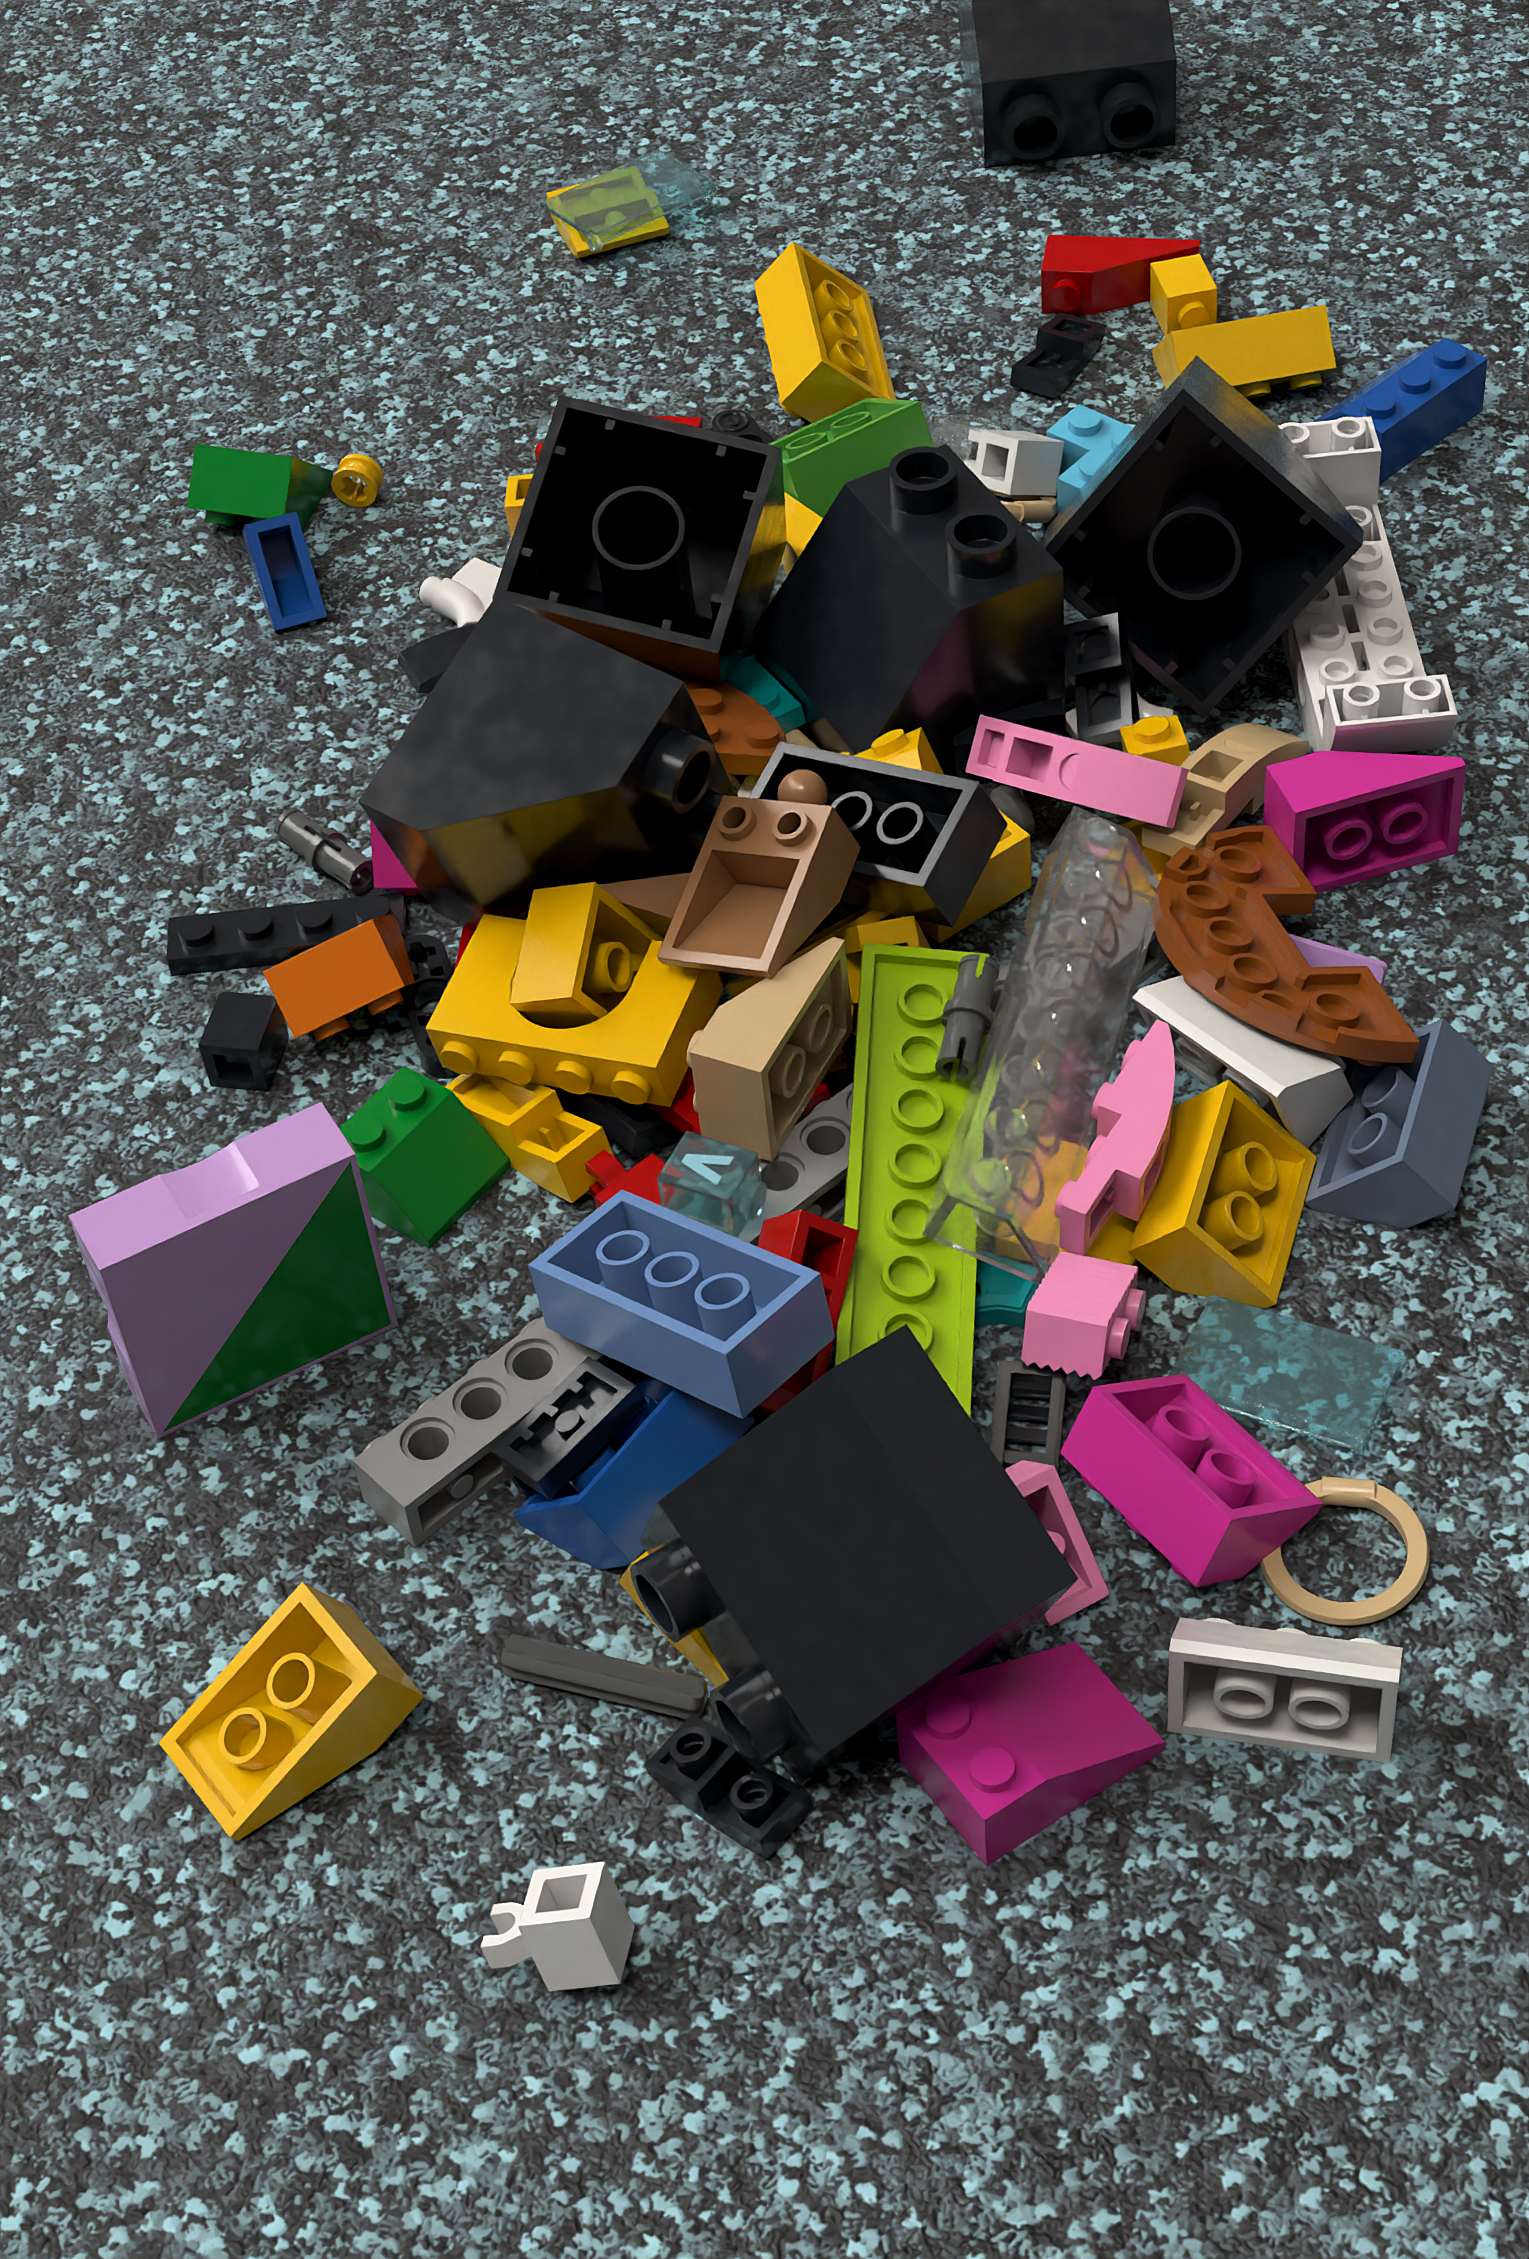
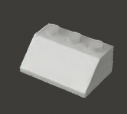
(1287, 1080)
(1283, 1688)

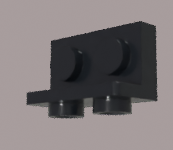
(568, 1428)

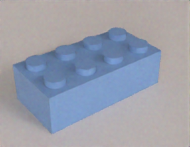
(683, 1302)

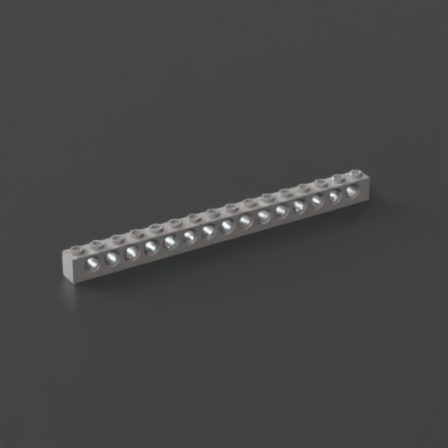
(443, 1452)

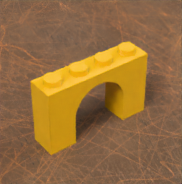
(625, 1055)

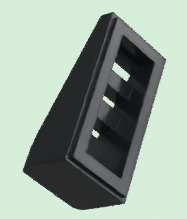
(1029, 1381)

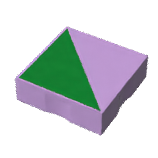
(237, 1269)

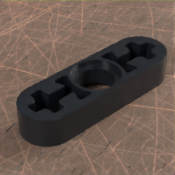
(433, 952)

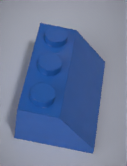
(1418, 401)
(615, 1493)

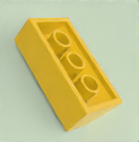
(820, 336)

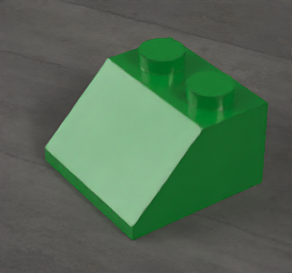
(253, 485)
(421, 1156)

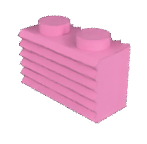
(1082, 1315)

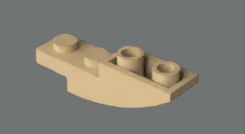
(1221, 782)

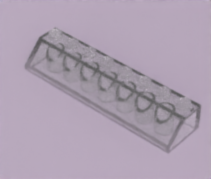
(1048, 1049)

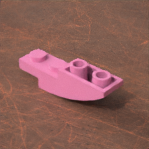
(1077, 771)
(1129, 1143)

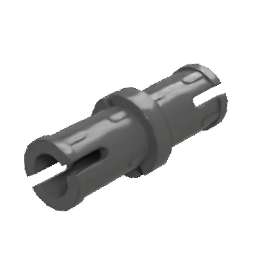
(325, 850)
(967, 1018)

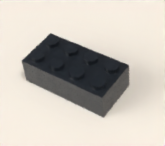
(916, 829)

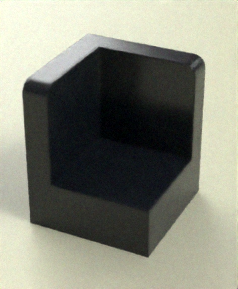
(244, 1041)

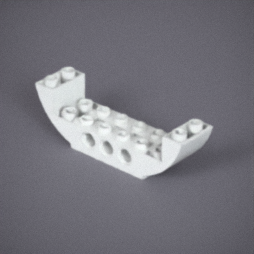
(1354, 642)

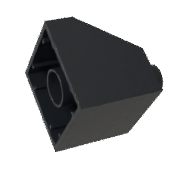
(1067, 77)
(649, 537)
(1201, 537)
(915, 610)
(544, 771)
(848, 1559)

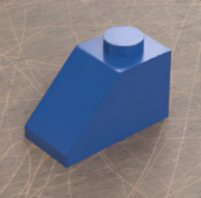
(284, 571)

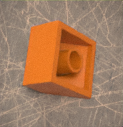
(341, 976)

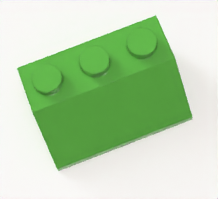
(848, 447)

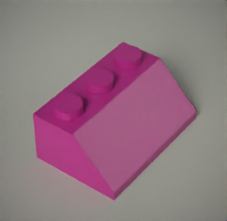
(1187, 1476)

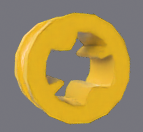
(356, 493)

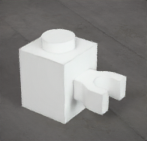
(1016, 461)
(568, 1925)

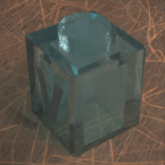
(713, 1183)

